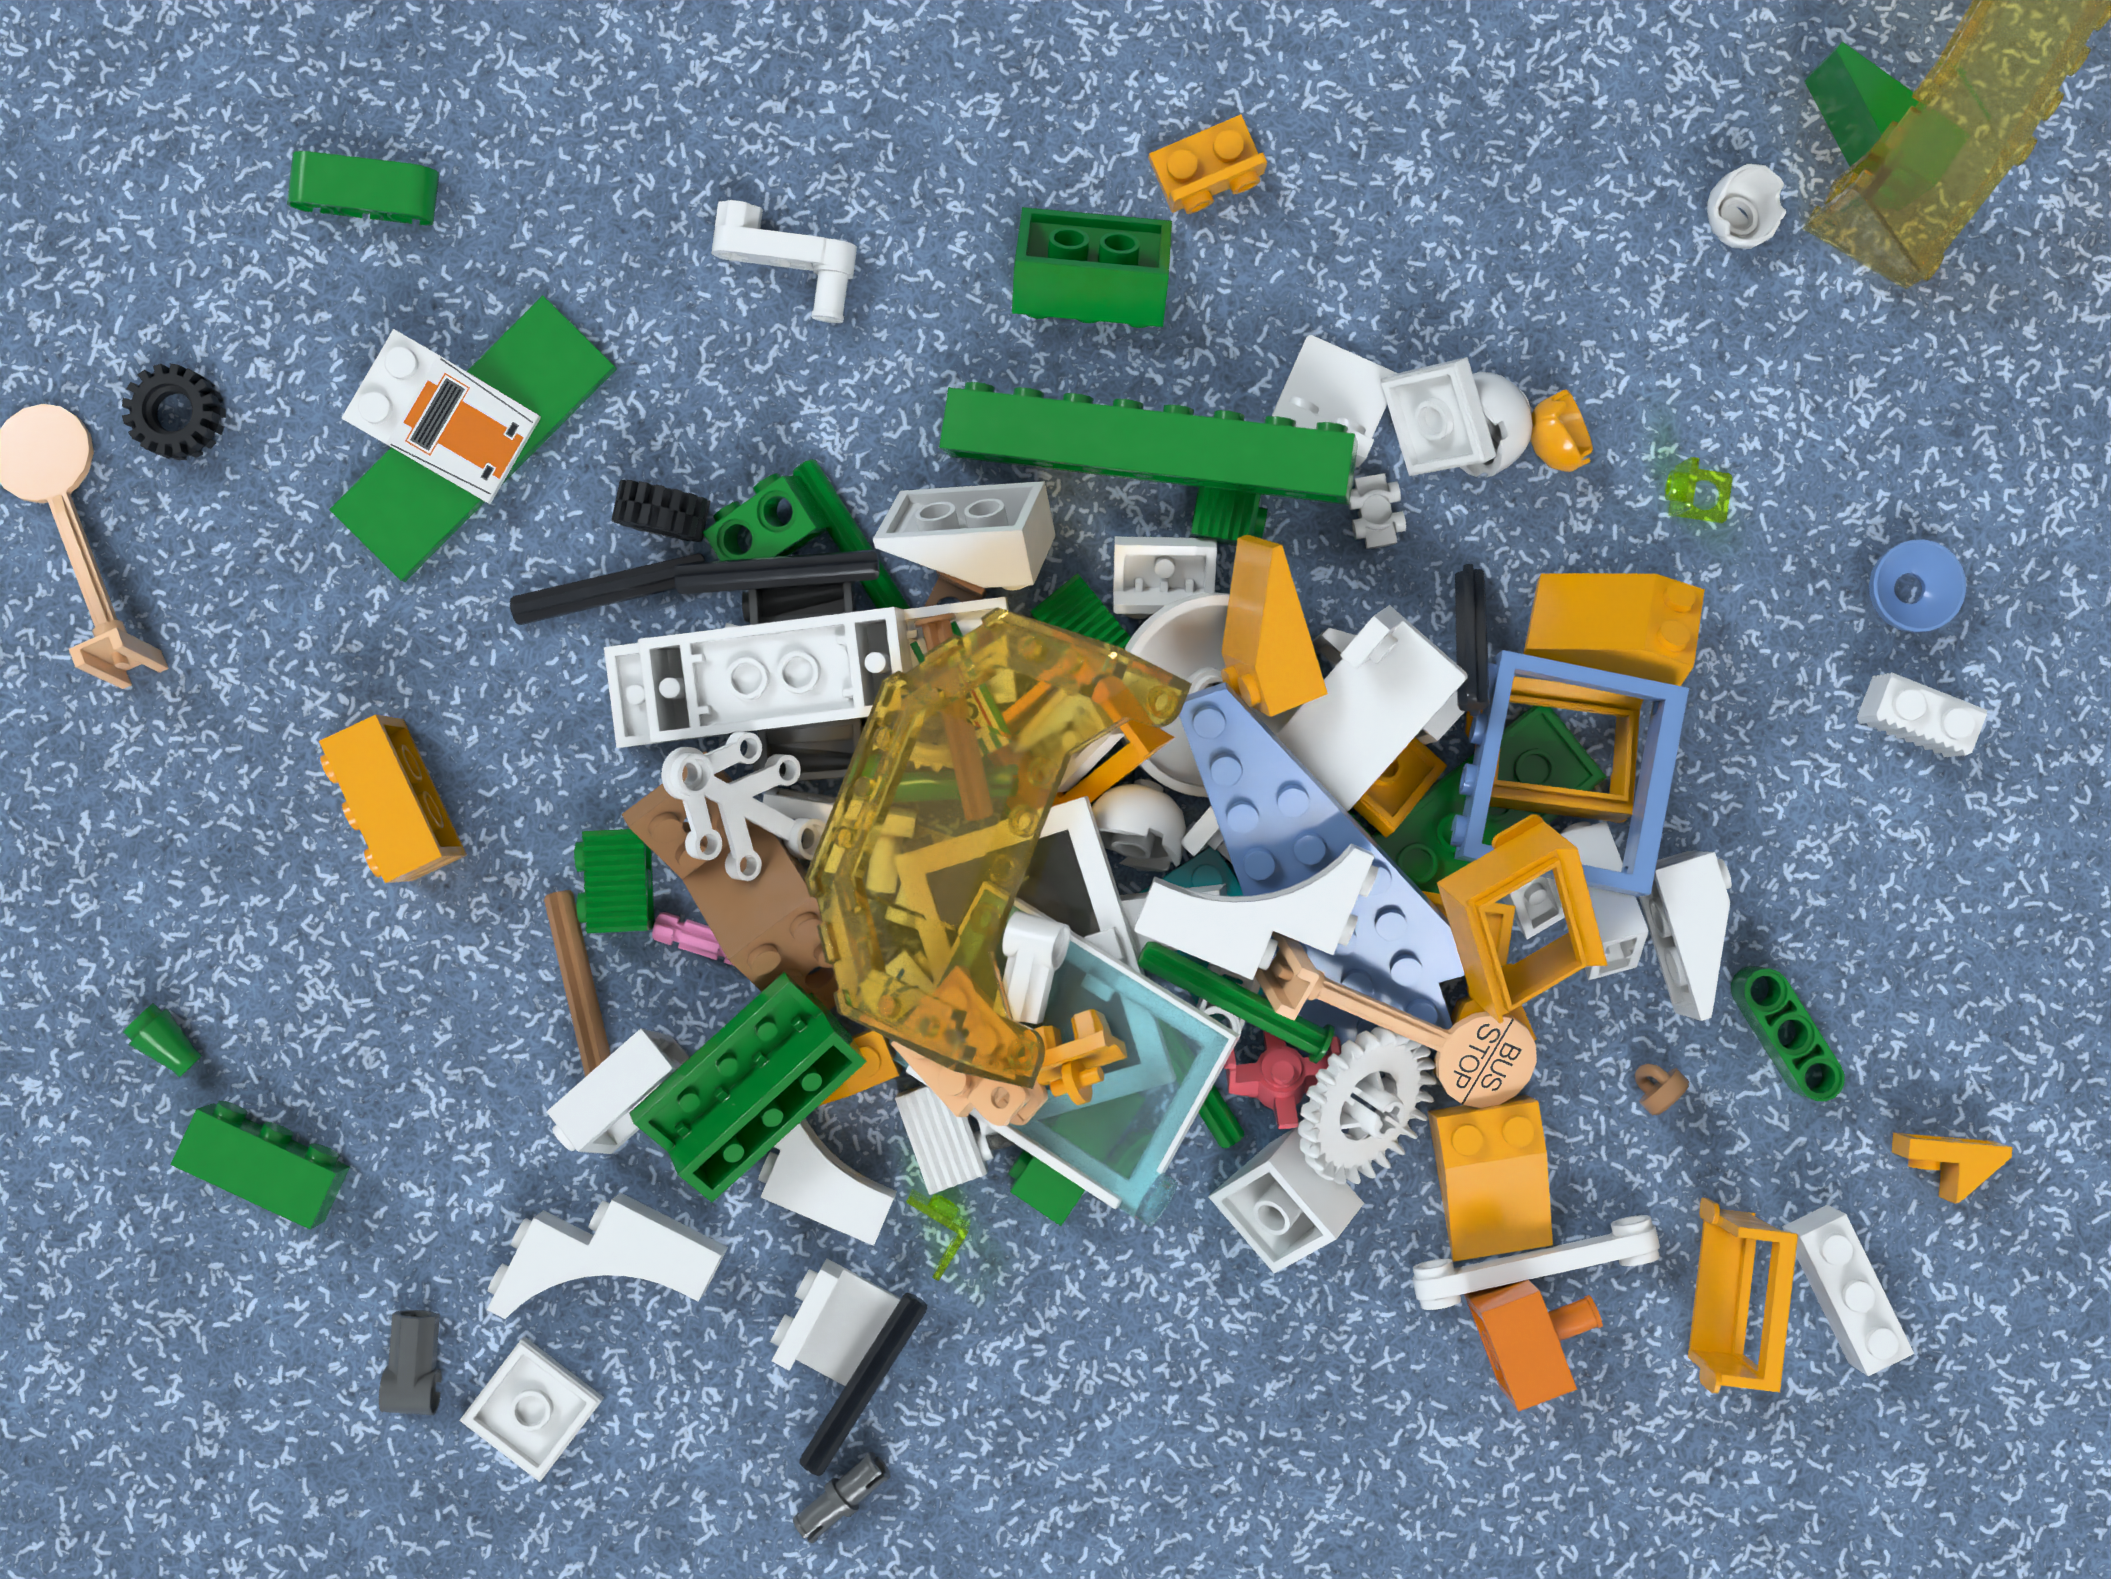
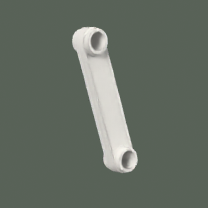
(1631, 1242)

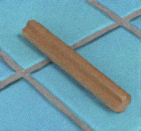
(577, 979)

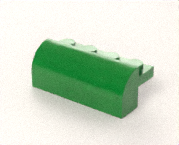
(748, 1086)

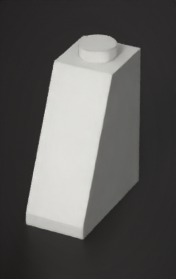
(1616, 914)

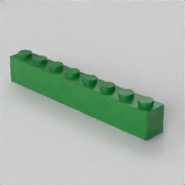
(1150, 444)

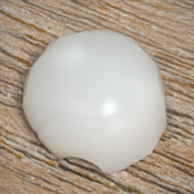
(1756, 192)

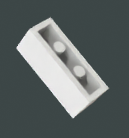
(1849, 1290)

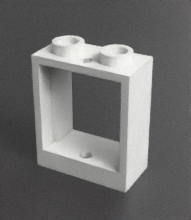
(597, 1110)

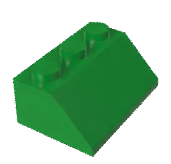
(1091, 267)

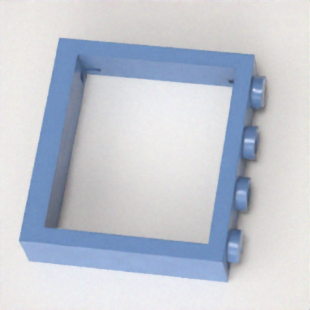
(1654, 777)

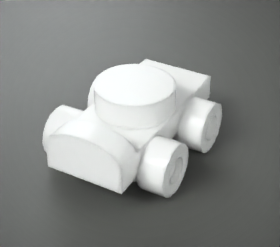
(1376, 521)

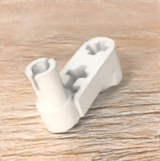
(741, 239)

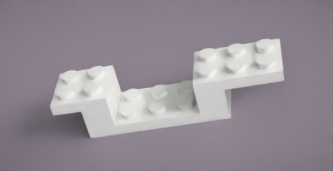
(766, 672)

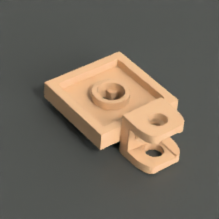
(961, 1093)

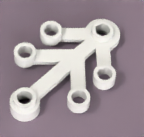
(736, 803)

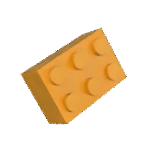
(390, 799)

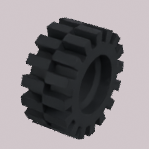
(145, 405)
(660, 510)

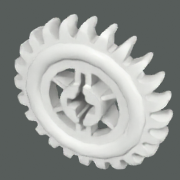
(1370, 1133)

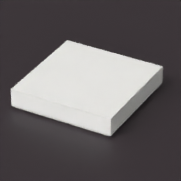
(1438, 417)
(531, 1409)

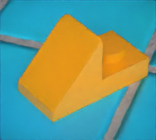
(1962, 1160)

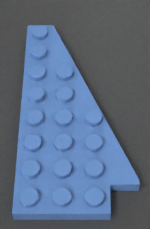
(1287, 829)

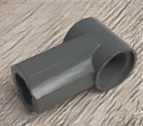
(412, 1375)

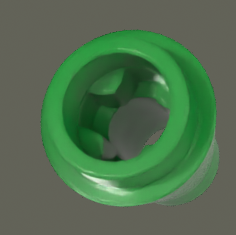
(162, 1039)

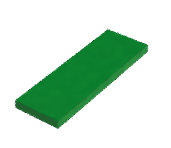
(411, 511)
(1532, 751)

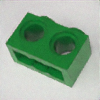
(760, 516)

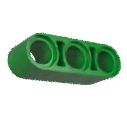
(363, 185)
(1807, 1045)

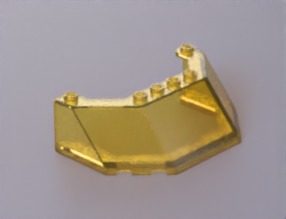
(1970, 127)
(947, 820)

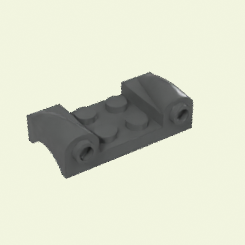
(822, 747)

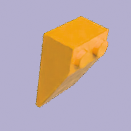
(1617, 623)
(1266, 633)
(1493, 1177)

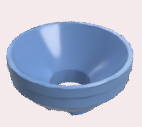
(1941, 583)

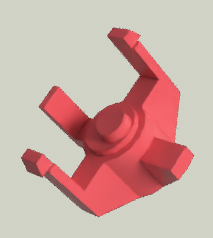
(1277, 1077)

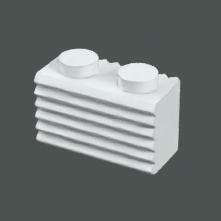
(1921, 715)
(943, 1144)

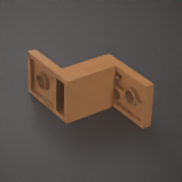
(759, 923)

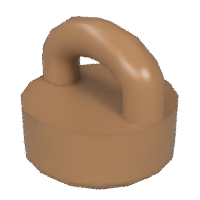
(1665, 1092)

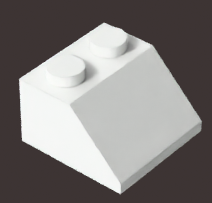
(1285, 1204)

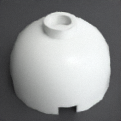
(1507, 419)
(1141, 825)

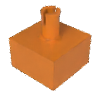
(1526, 1339)

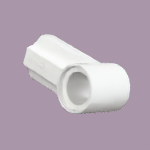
(1033, 952)

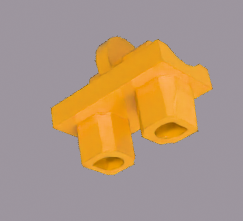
(1078, 1064)

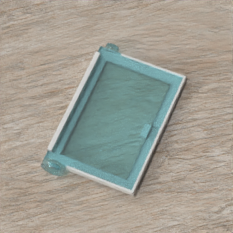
(1146, 1102)

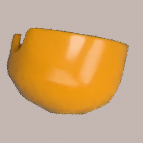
(1560, 433)

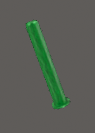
(1235, 999)

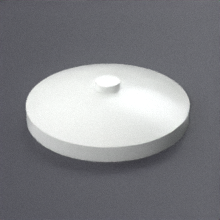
(1188, 643)

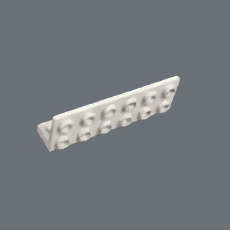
(1373, 709)

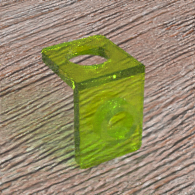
(1681, 491)
(944, 1212)

